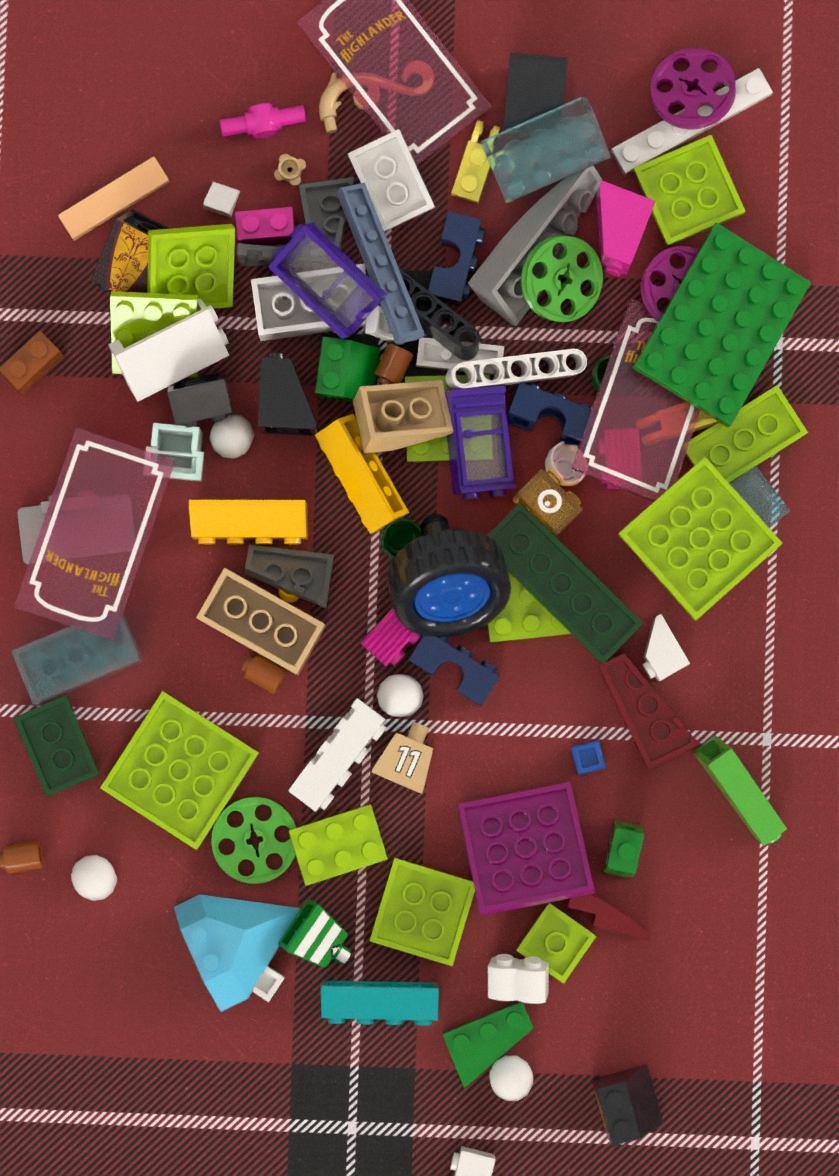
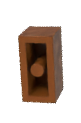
(31, 362)

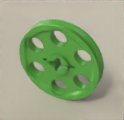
(565, 266)
(239, 836)

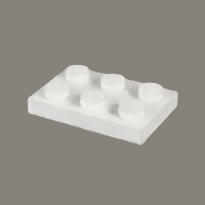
(391, 180)

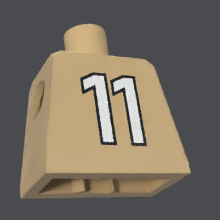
(406, 759)

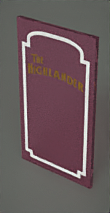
(396, 70)
(635, 425)
(94, 534)

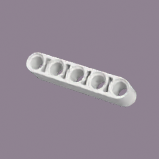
(528, 364)

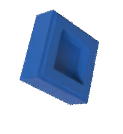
(588, 757)

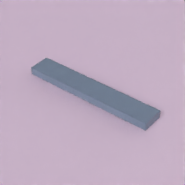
(380, 262)

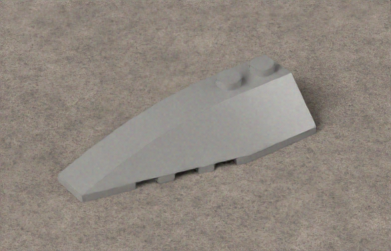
(555, 214)

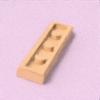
(113, 198)

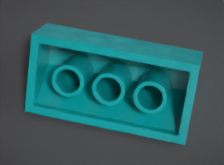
(379, 1001)

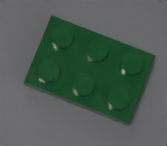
(56, 746)

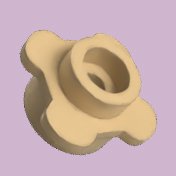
(285, 162)

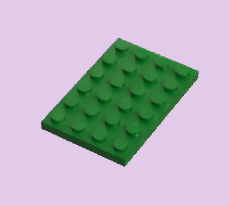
(721, 325)

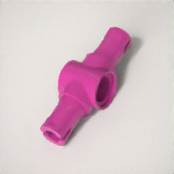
(262, 120)

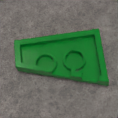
(486, 1039)

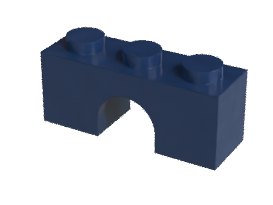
(462, 234)
(533, 403)
(477, 678)

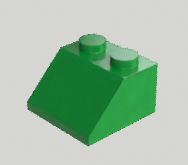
(345, 368)

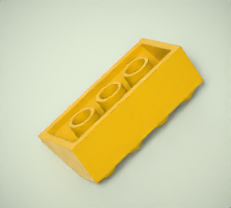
(249, 520)

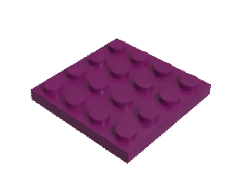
(525, 848)

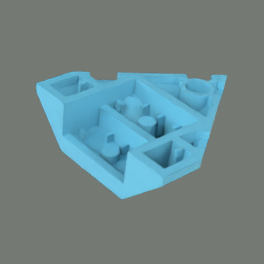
(232, 942)

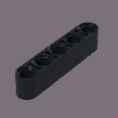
(439, 314)

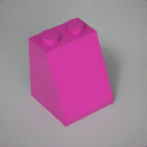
(620, 226)

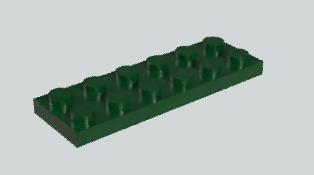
(563, 584)

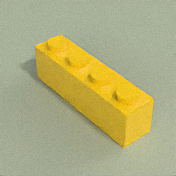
(361, 474)

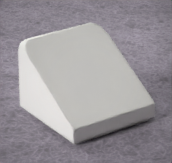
(221, 199)

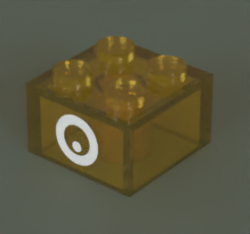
(549, 502)

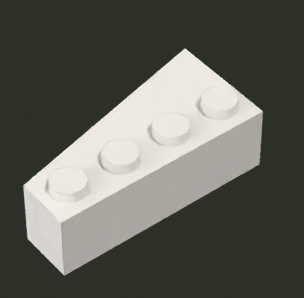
(337, 756)

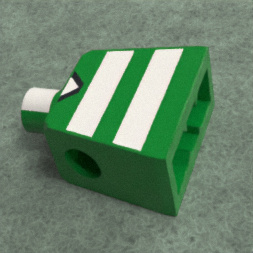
(315, 936)

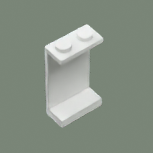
(171, 353)

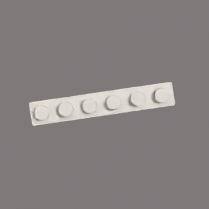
(665, 137)

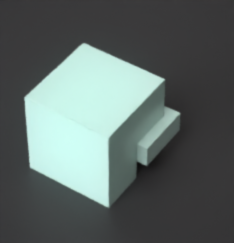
(182, 446)

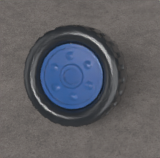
(448, 580)

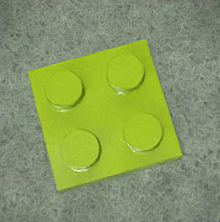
(556, 940)

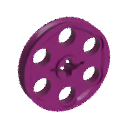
(689, 78)
(672, 277)

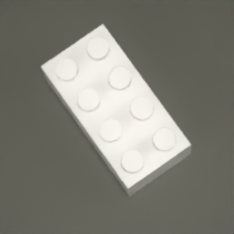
(282, 312)

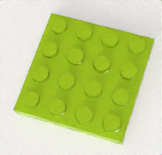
(700, 538)
(179, 770)

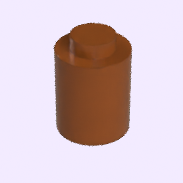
(393, 365)
(264, 672)
(22, 857)

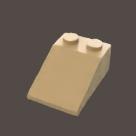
(401, 415)

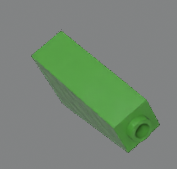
(740, 790)

